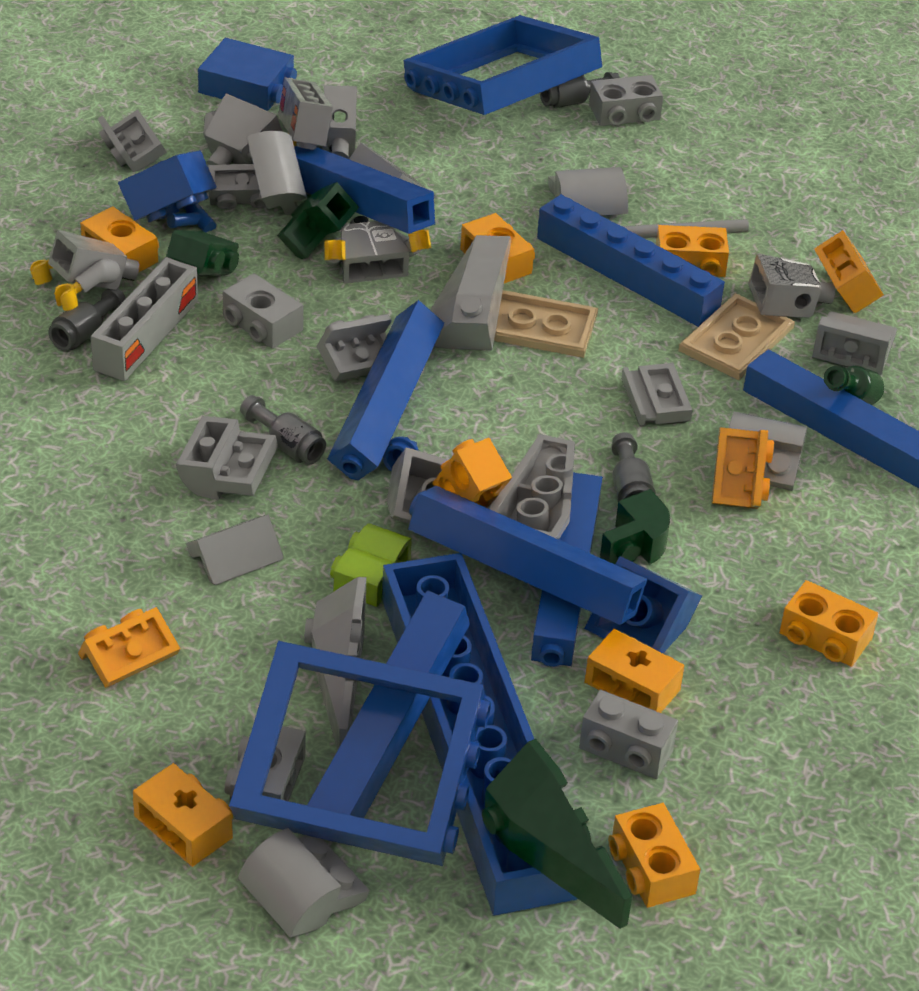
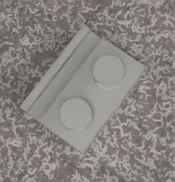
(657, 394)

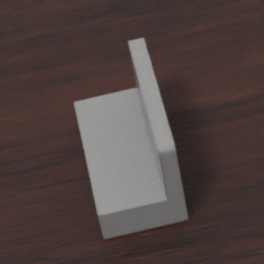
(237, 549)

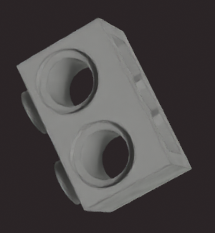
(626, 100)

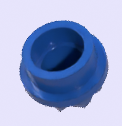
(395, 449)

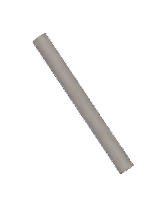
(731, 226)

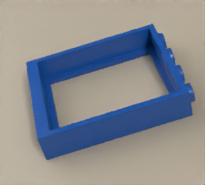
(560, 54)
(452, 794)

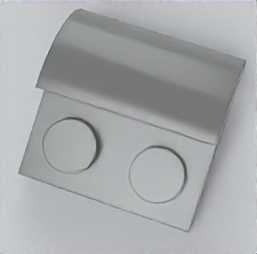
(276, 169)
(596, 189)
(788, 446)
(224, 458)
(300, 881)

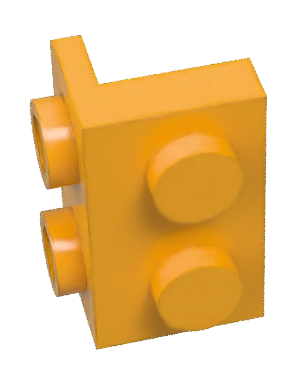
(741, 468)

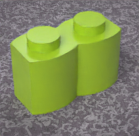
(367, 555)

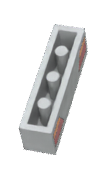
(305, 112)
(144, 319)

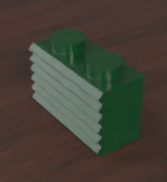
(205, 251)

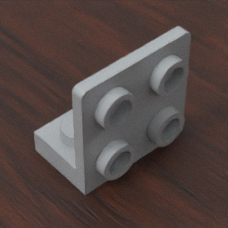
(853, 341)

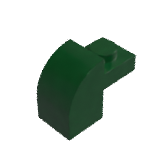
(317, 217)
(639, 530)

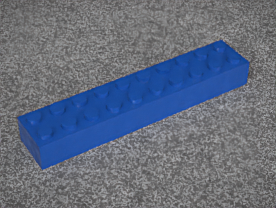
(505, 877)

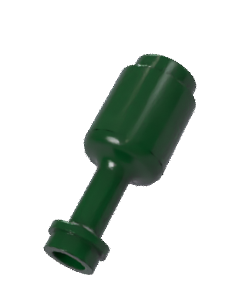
(857, 381)

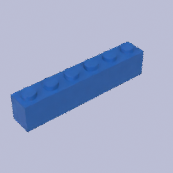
(630, 260)

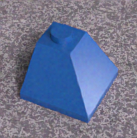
(661, 612)

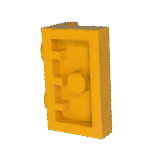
(130, 646)

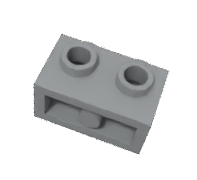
(628, 734)

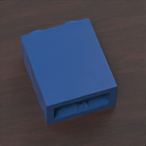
(246, 73)

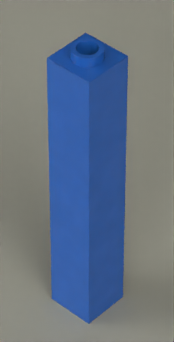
(375, 192)
(386, 392)
(835, 414)
(527, 554)
(556, 618)
(390, 713)

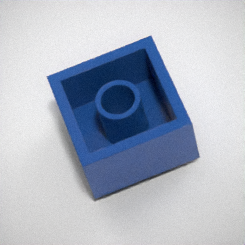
(168, 186)

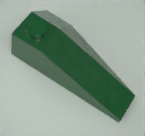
(542, 829)

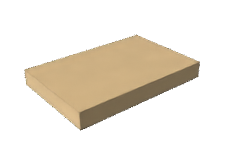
(545, 323)
(735, 336)

